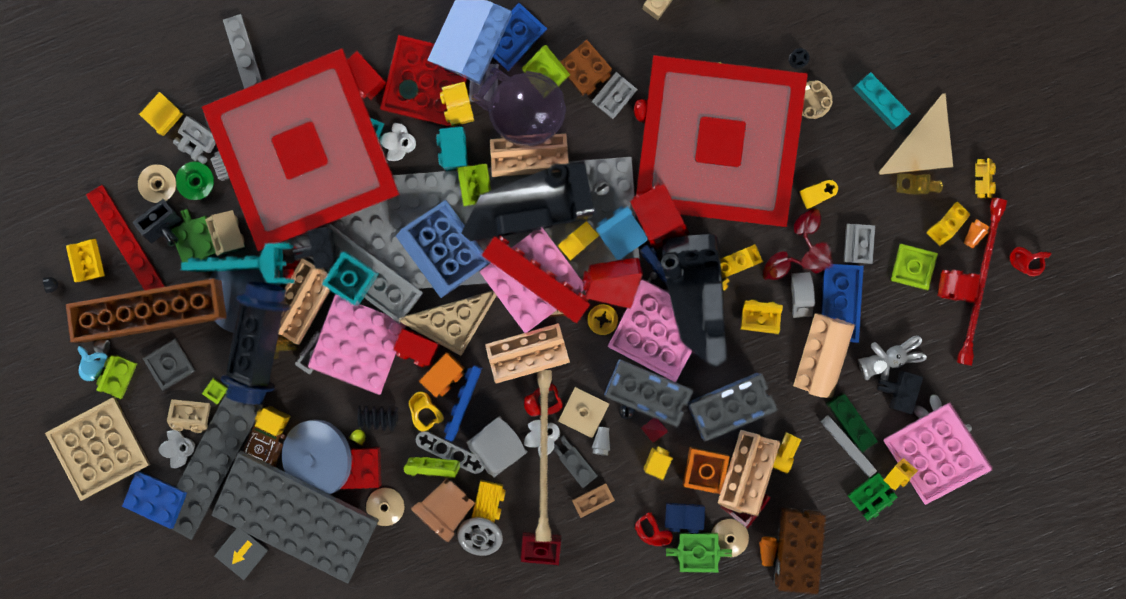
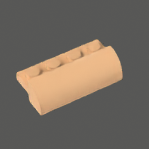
(519, 160)
(305, 299)
(527, 353)
(823, 355)
(748, 473)

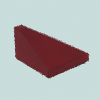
(654, 429)

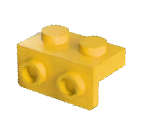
(85, 260)
(761, 316)

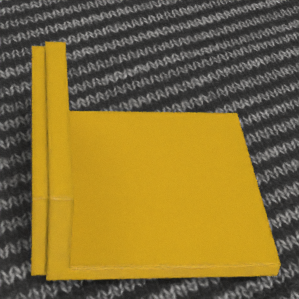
(161, 114)

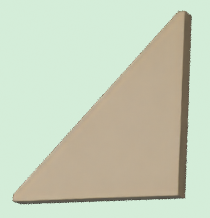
(926, 145)
(452, 323)

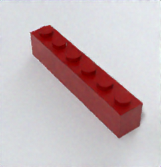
(535, 279)

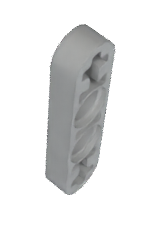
(848, 446)
(449, 454)

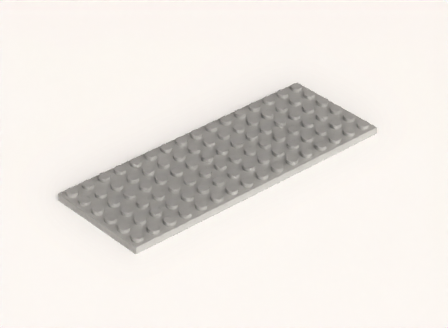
(379, 224)

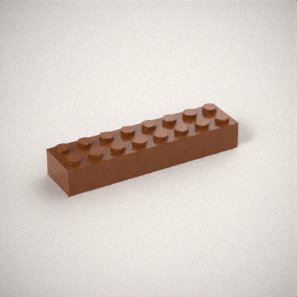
(146, 311)

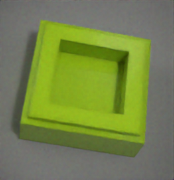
(215, 391)

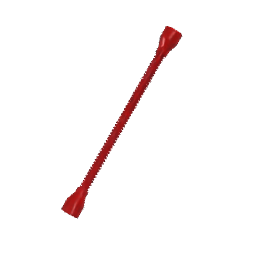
(997, 209)

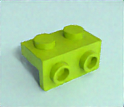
(473, 183)

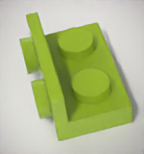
(116, 376)

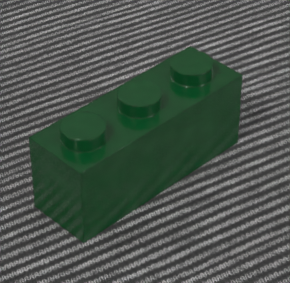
(851, 422)

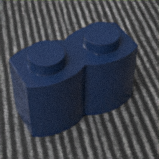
(684, 516)

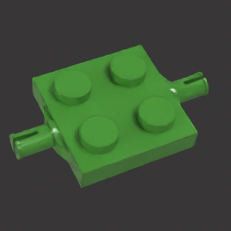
(193, 238)
(698, 552)

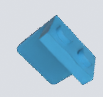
(621, 232)

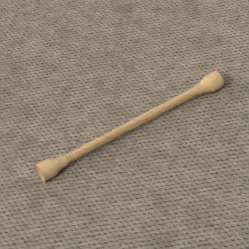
(543, 531)

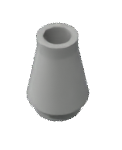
(601, 442)

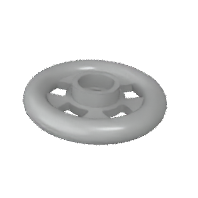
(479, 536)

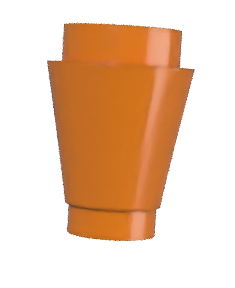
(976, 233)
(768, 550)

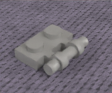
(197, 134)

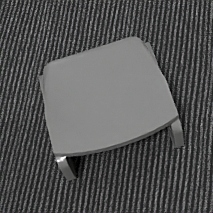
(496, 446)

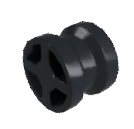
(800, 55)

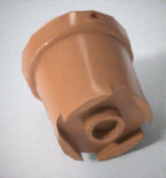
(444, 509)

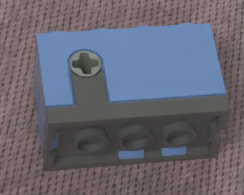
(648, 392)
(731, 406)

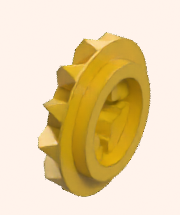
(611, 315)

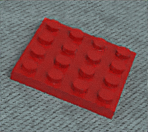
(411, 64)

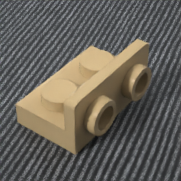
(188, 415)

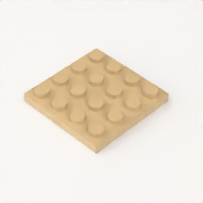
(97, 448)

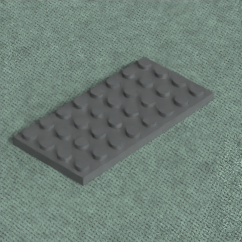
(294, 517)

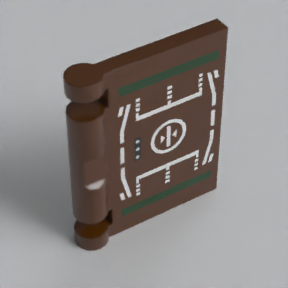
(264, 446)

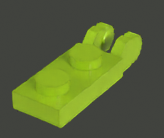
(432, 466)

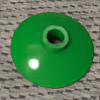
(186, 176)

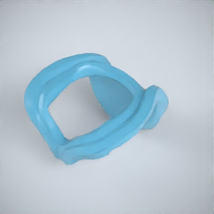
(89, 367)

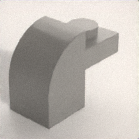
(802, 294)

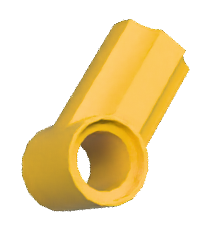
(786, 452)

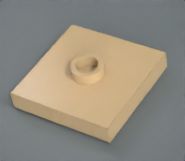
(583, 412)

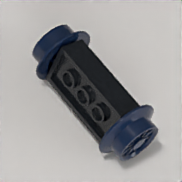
(254, 342)

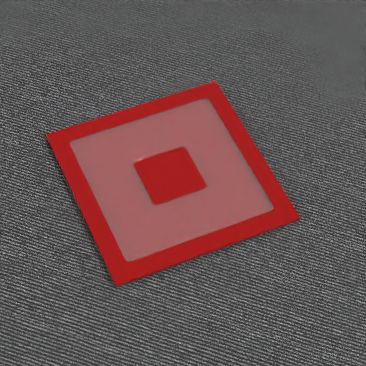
(722, 138)
(300, 150)

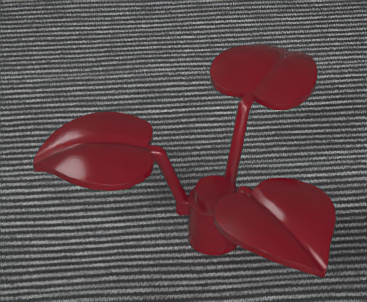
(815, 260)

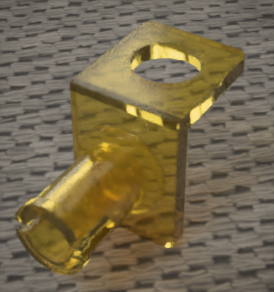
(919, 184)
(283, 345)

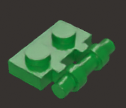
(870, 491)

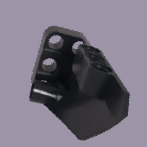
(532, 203)
(697, 293)

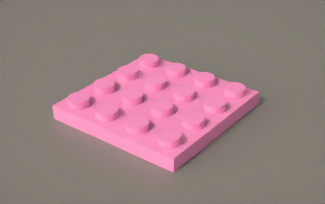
(521, 302)
(651, 333)
(356, 345)
(940, 452)

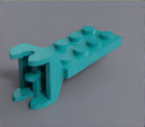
(269, 263)

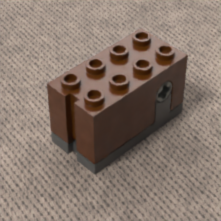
(799, 550)

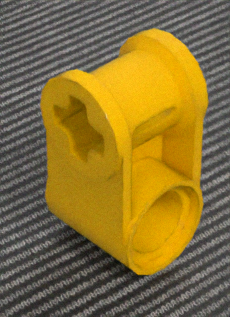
(815, 194)

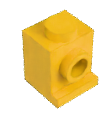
(900, 474)

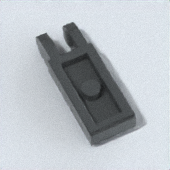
(575, 463)

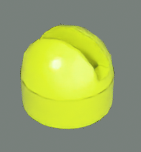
(358, 436)

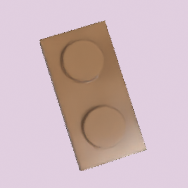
(593, 500)

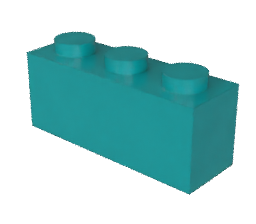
(881, 101)

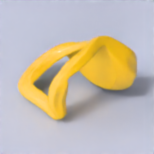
(421, 401)

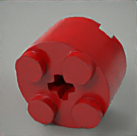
(959, 286)

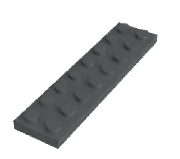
(213, 461)

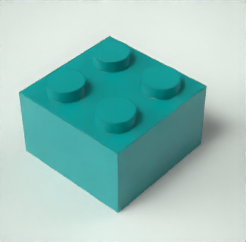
(453, 148)
(350, 278)

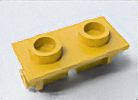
(986, 185)

